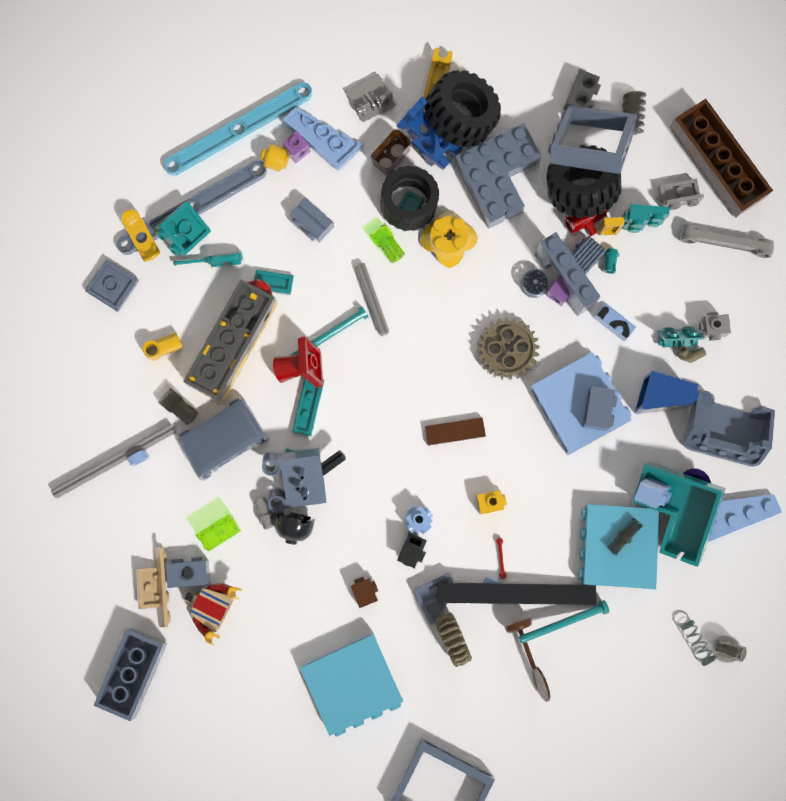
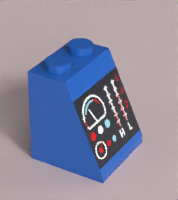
(665, 393)

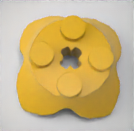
(448, 251)

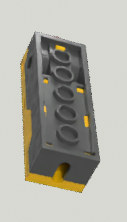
(232, 339)

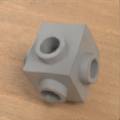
(715, 326)

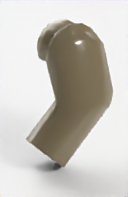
(689, 356)

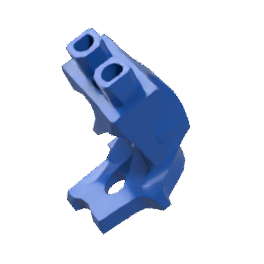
(428, 144)

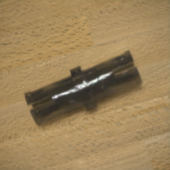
(624, 536)

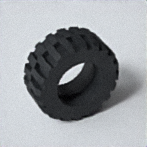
(473, 94)
(582, 199)

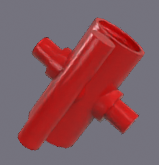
(576, 224)

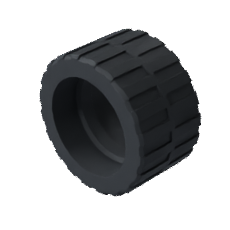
(411, 177)

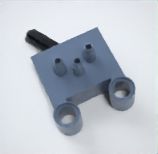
(301, 477)

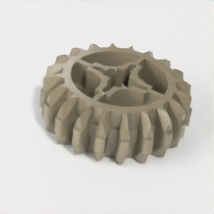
(453, 639)

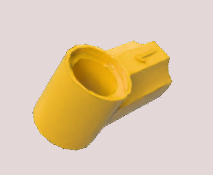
(164, 346)

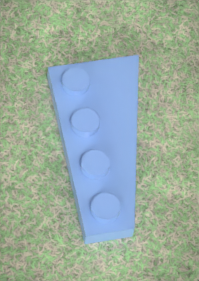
(323, 139)
(742, 513)

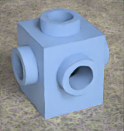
(422, 527)

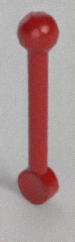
(502, 574)

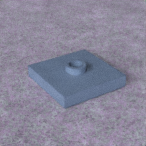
(112, 285)

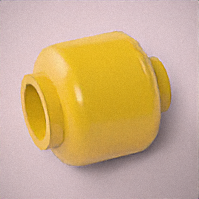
(274, 157)

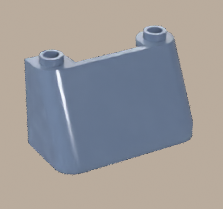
(729, 432)
(221, 438)

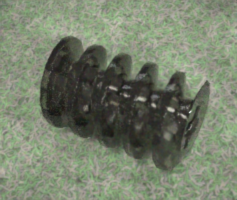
(633, 104)

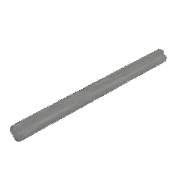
(112, 461)

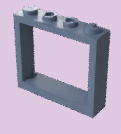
(591, 158)
(446, 757)

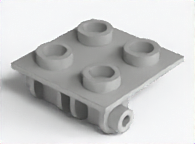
(371, 98)

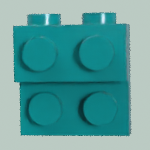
(638, 216)
(182, 229)

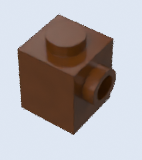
(364, 591)

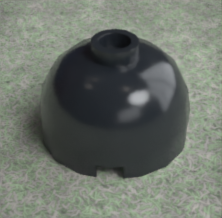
(293, 527)

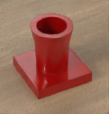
(306, 364)

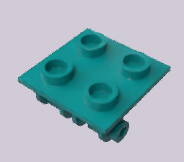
(686, 336)

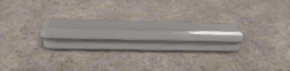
(372, 299)

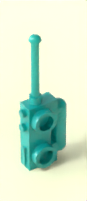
(215, 260)

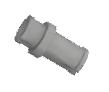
(266, 517)

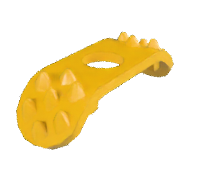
(134, 225)

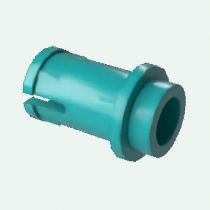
(611, 260)

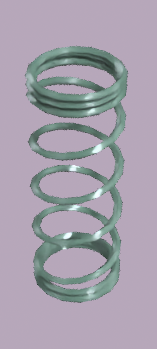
(709, 659)

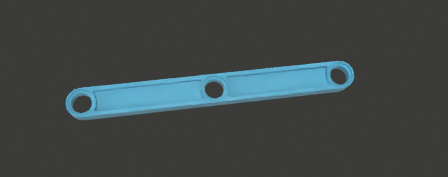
(226, 136)

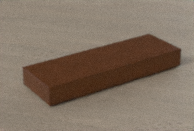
(455, 431)

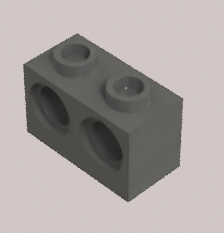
(579, 92)

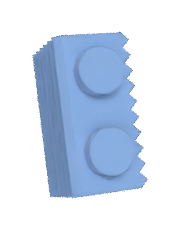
(653, 493)

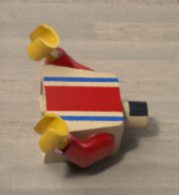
(211, 608)

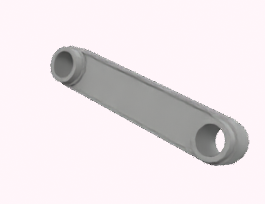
(691, 234)

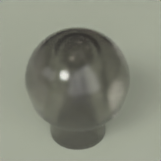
(727, 649)

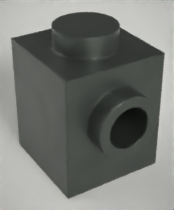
(412, 550)

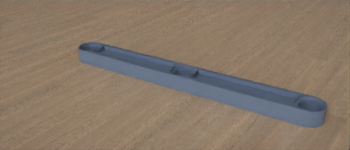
(205, 200)

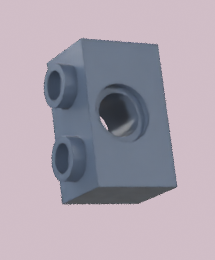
(176, 575)

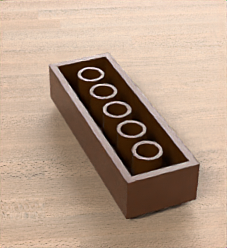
(721, 158)

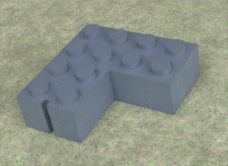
(488, 173)

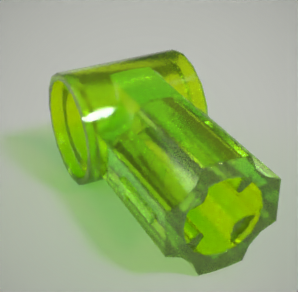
(384, 239)

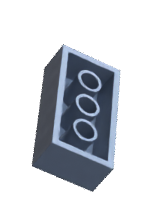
(130, 674)

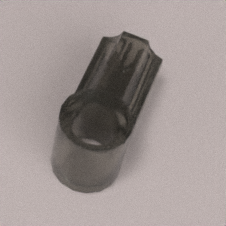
(175, 404)

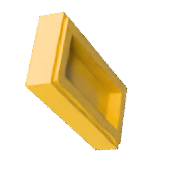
(611, 226)

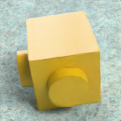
(491, 502)

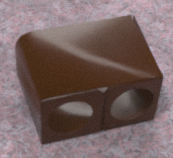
(386, 145)

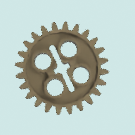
(521, 360)

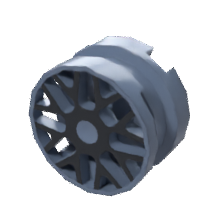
(534, 283)

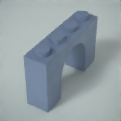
(555, 253)

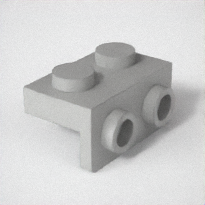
(680, 193)

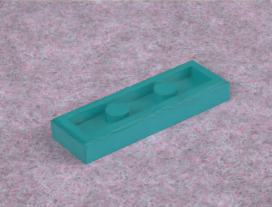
(307, 409)

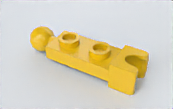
(438, 68)

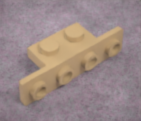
(152, 587)

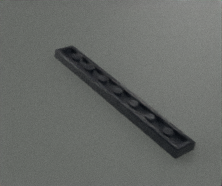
(516, 593)

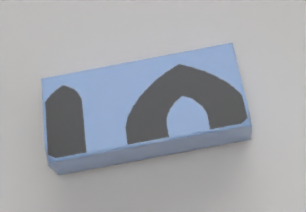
(615, 322)

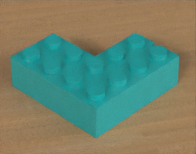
(692, 512)

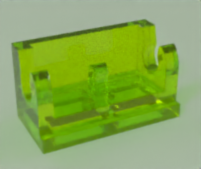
(218, 532)

